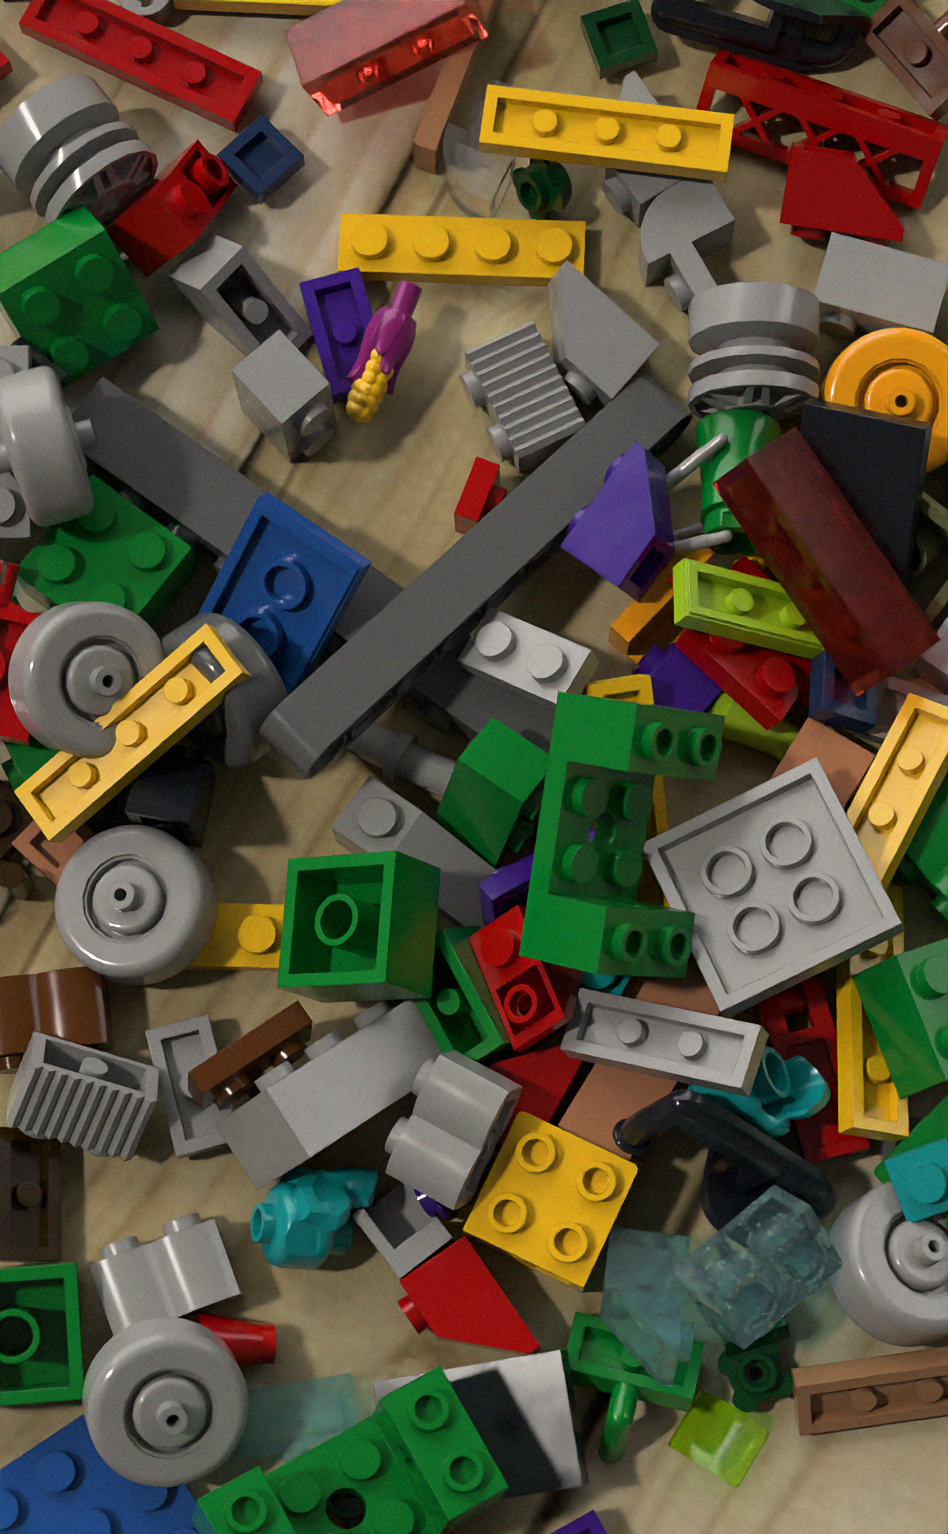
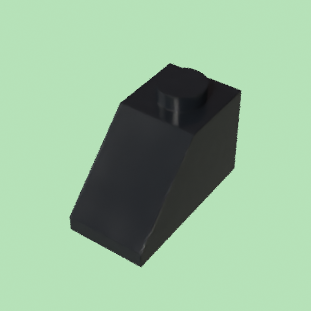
(175, 795)

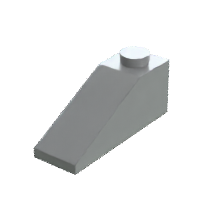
(387, 822)

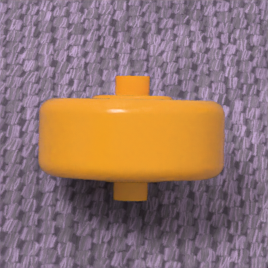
(896, 375)

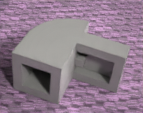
(680, 230)

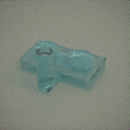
(296, 1417)

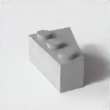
(331, 1093)

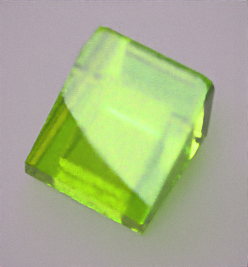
(719, 1438)

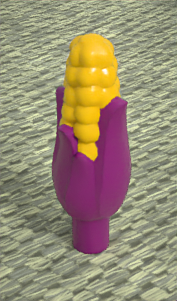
(383, 353)

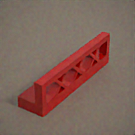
(827, 106)

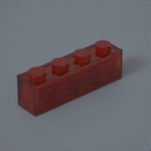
(826, 561)

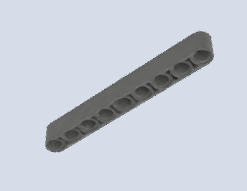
(462, 584)

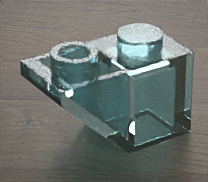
(646, 1299)

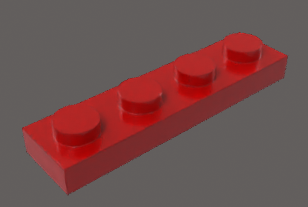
(146, 56)

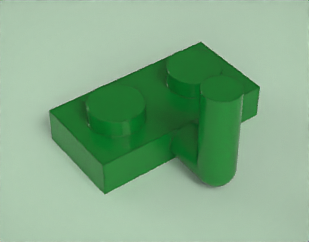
(606, 1365)

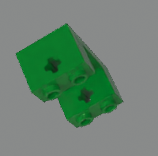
(585, 892)
(408, 1464)

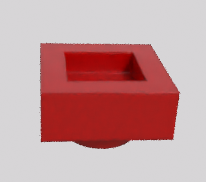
(479, 495)

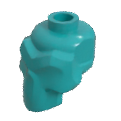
(779, 1094)
(311, 1214)

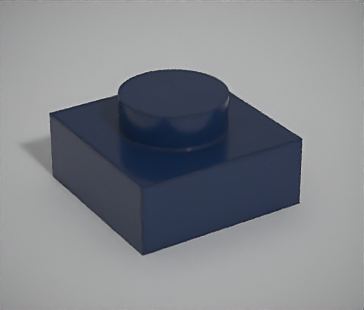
(261, 159)
(834, 700)

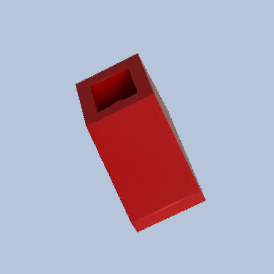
(835, 193)
(172, 208)
(527, 992)

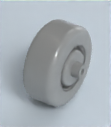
(45, 447)
(75, 668)
(135, 904)
(892, 1270)
(165, 1402)

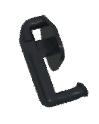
(775, 40)
(739, 1157)

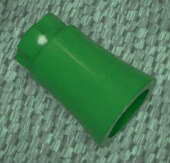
(746, 434)

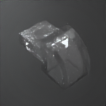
(472, 177)

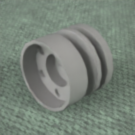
(74, 151)
(754, 349)

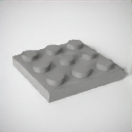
(773, 887)

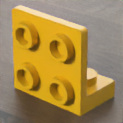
(550, 1200)

